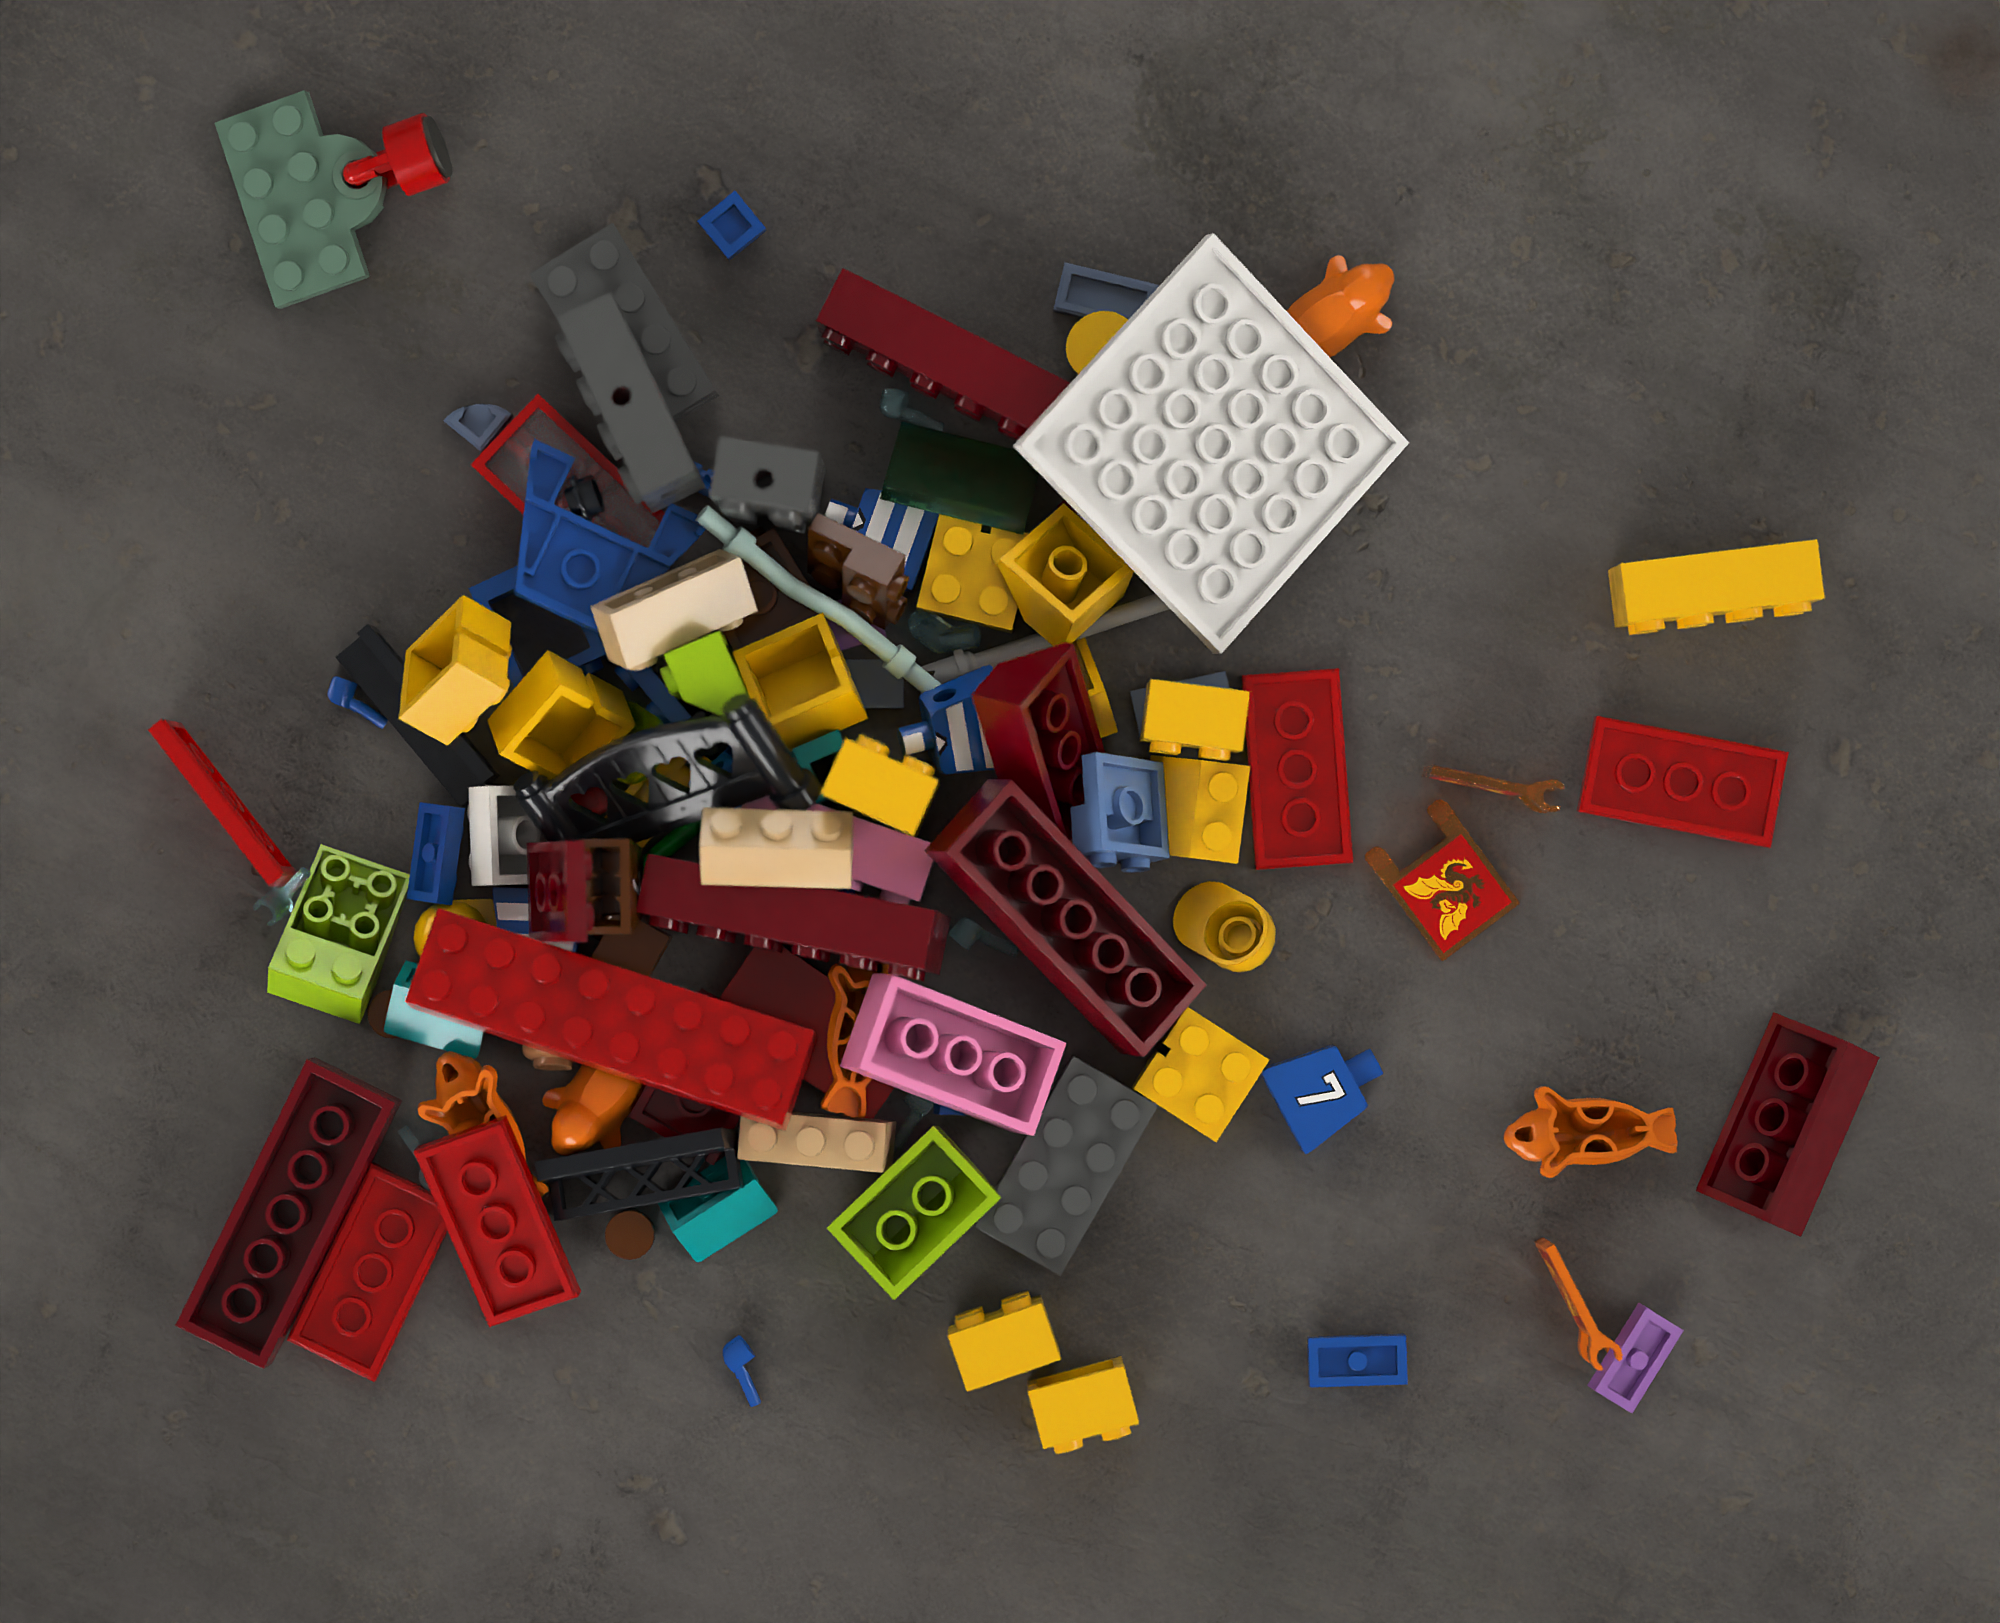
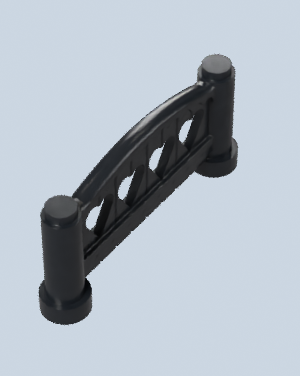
(759, 769)

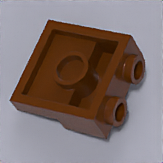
(862, 567)
(774, 608)

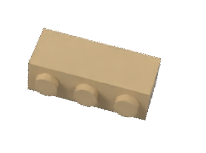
(674, 609)
(776, 848)
(821, 1142)

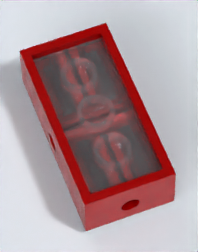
(507, 465)

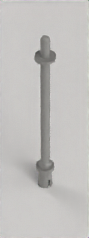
(965, 662)

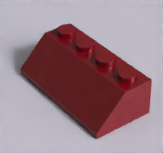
(1040, 727)
(1787, 1123)

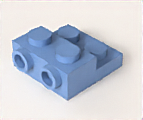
(1121, 812)

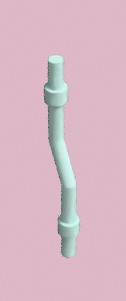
(740, 542)

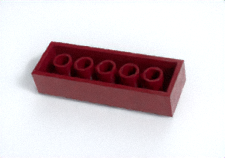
(936, 355)
(1065, 917)
(807, 918)
(288, 1212)

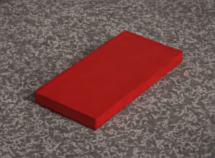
(1297, 769)
(1682, 781)
(223, 802)
(801, 995)
(497, 1221)
(371, 1273)

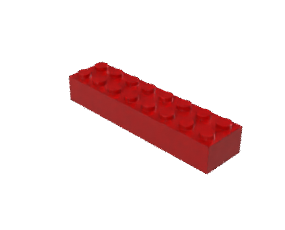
(611, 1019)

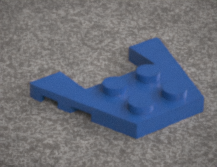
(576, 563)

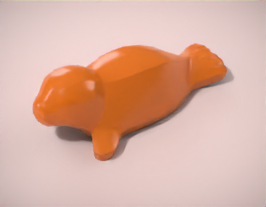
(1345, 304)
(848, 1089)
(468, 1098)
(590, 1110)
(1587, 1131)

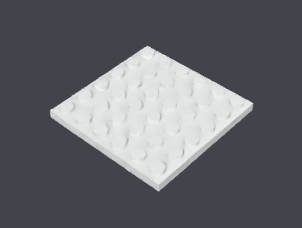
(1212, 444)

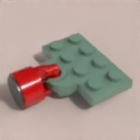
(315, 190)

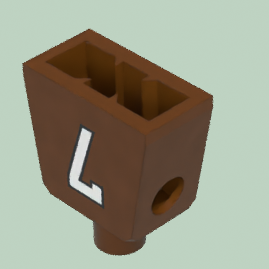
(614, 884)

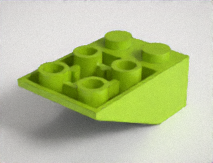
(338, 934)

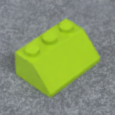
(704, 673)
(914, 1212)

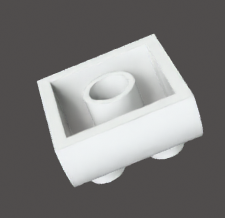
(498, 836)

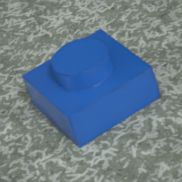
(732, 225)

